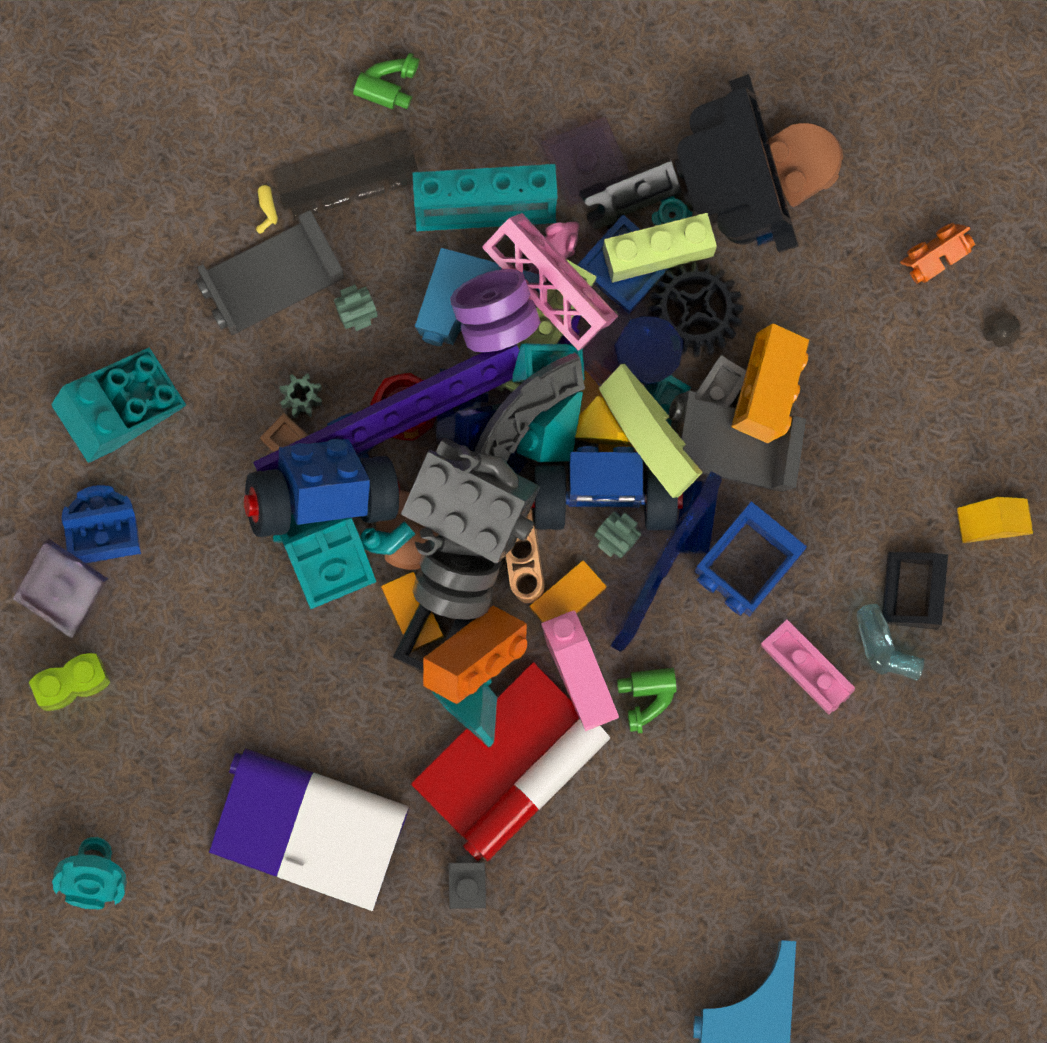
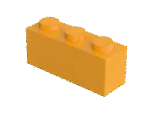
(771, 383)

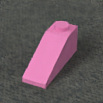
(579, 670)

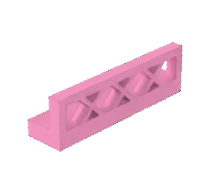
(559, 273)

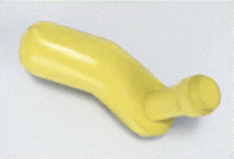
(267, 205)

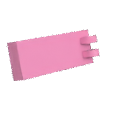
(808, 667)

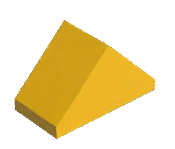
(599, 425)
(994, 519)

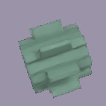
(355, 307)
(291, 400)
(617, 534)

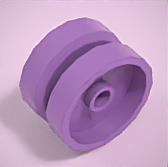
(495, 310)

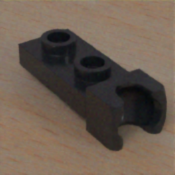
(630, 192)

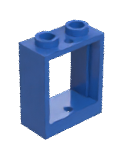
(769, 530)

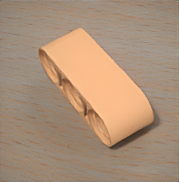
(526, 567)

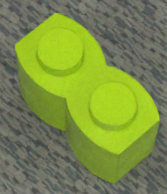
(60, 686)

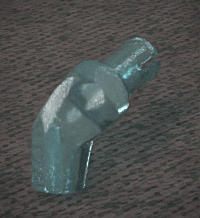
(879, 645)

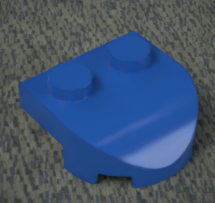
(100, 525)

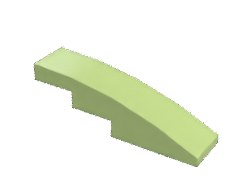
(649, 431)

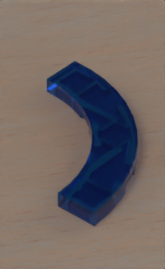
(665, 560)

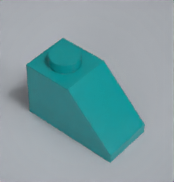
(553, 431)
(475, 712)

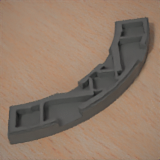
(526, 402)

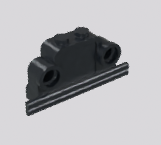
(734, 170)

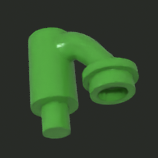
(382, 92)
(646, 683)

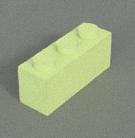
(659, 247)

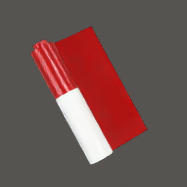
(500, 787)

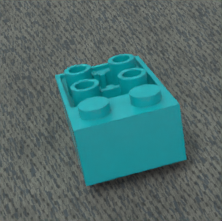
(116, 404)

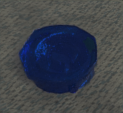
(649, 348)

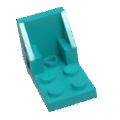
(327, 559)

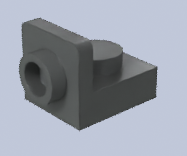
(467, 884)

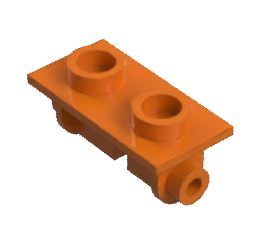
(948, 243)

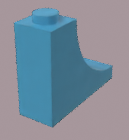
(452, 269)
(762, 1015)

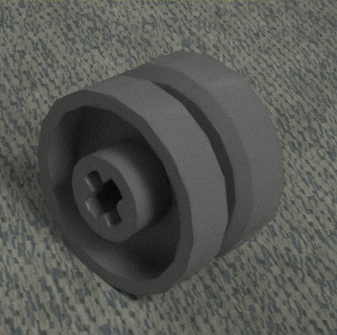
(456, 584)

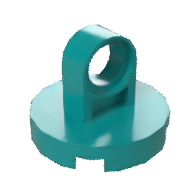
(90, 879)

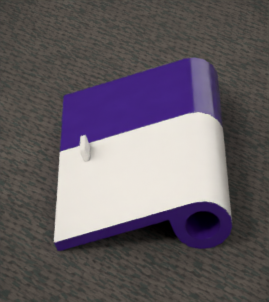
(308, 828)

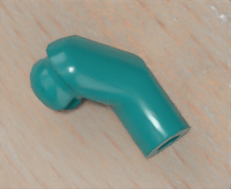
(385, 542)

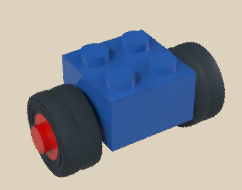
(602, 481)
(320, 485)

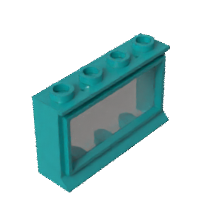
(484, 196)

